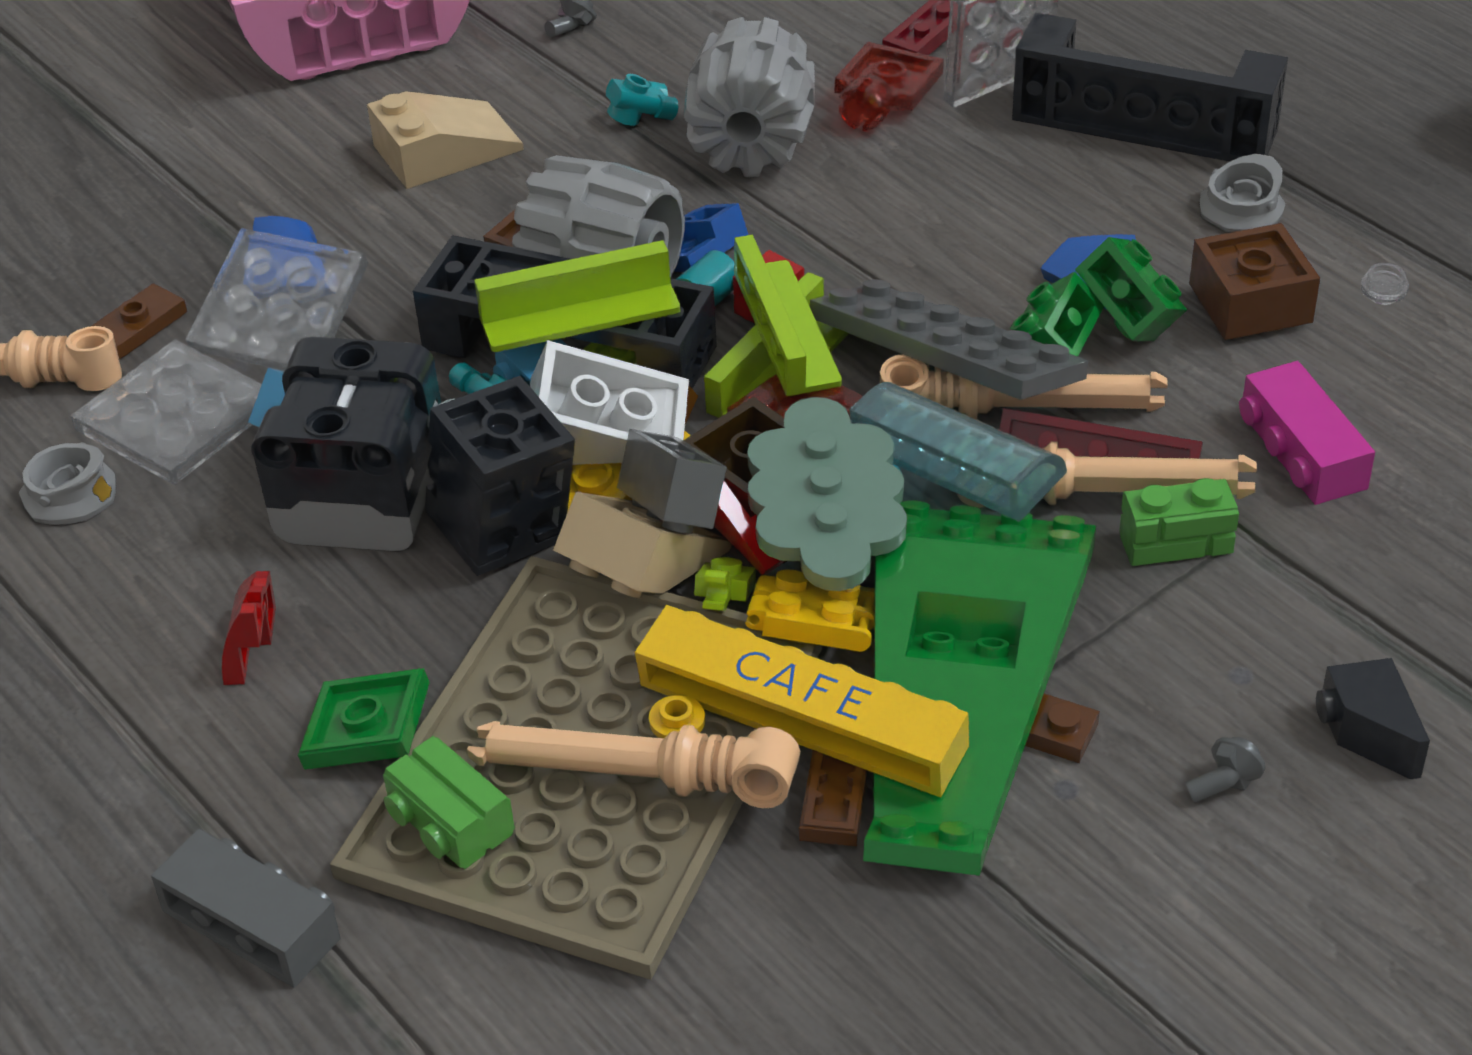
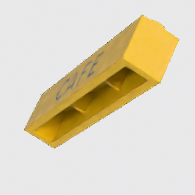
(810, 699)

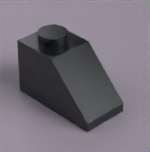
(1374, 715)

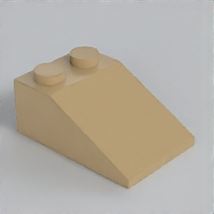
(437, 135)
(630, 547)

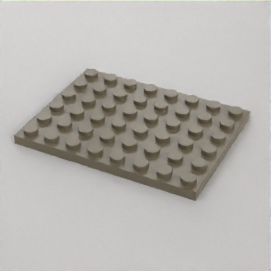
(593, 856)

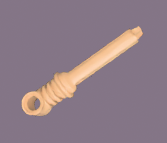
(83, 357)
(975, 399)
(1135, 473)
(753, 766)

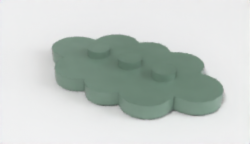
(826, 493)

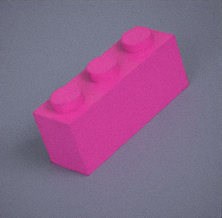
(1307, 432)

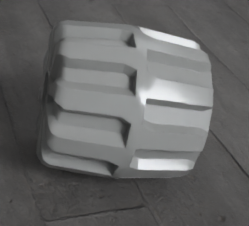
(749, 96)
(597, 208)

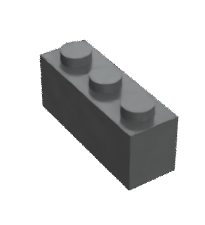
(671, 480)
(247, 906)

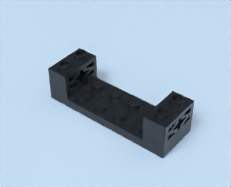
(1144, 99)
(452, 324)

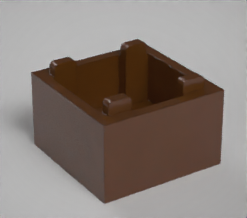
(1254, 281)

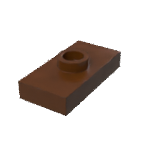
(142, 317)
(832, 801)

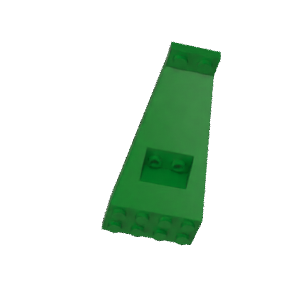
(977, 621)

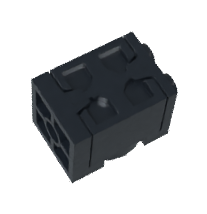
(498, 474)

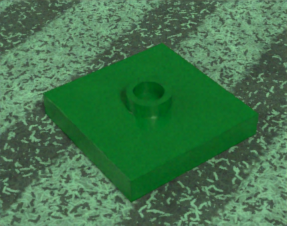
(364, 719)

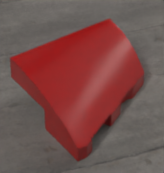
(740, 531)
(249, 625)

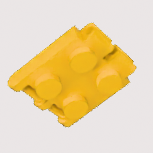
(801, 612)

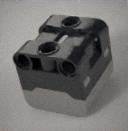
(349, 444)

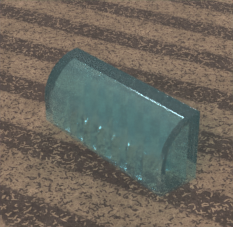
(960, 450)

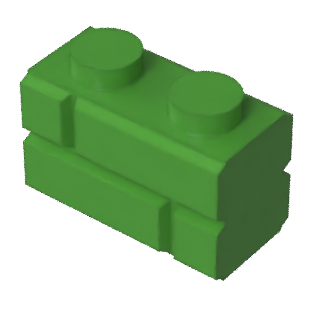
(1178, 521)
(447, 803)

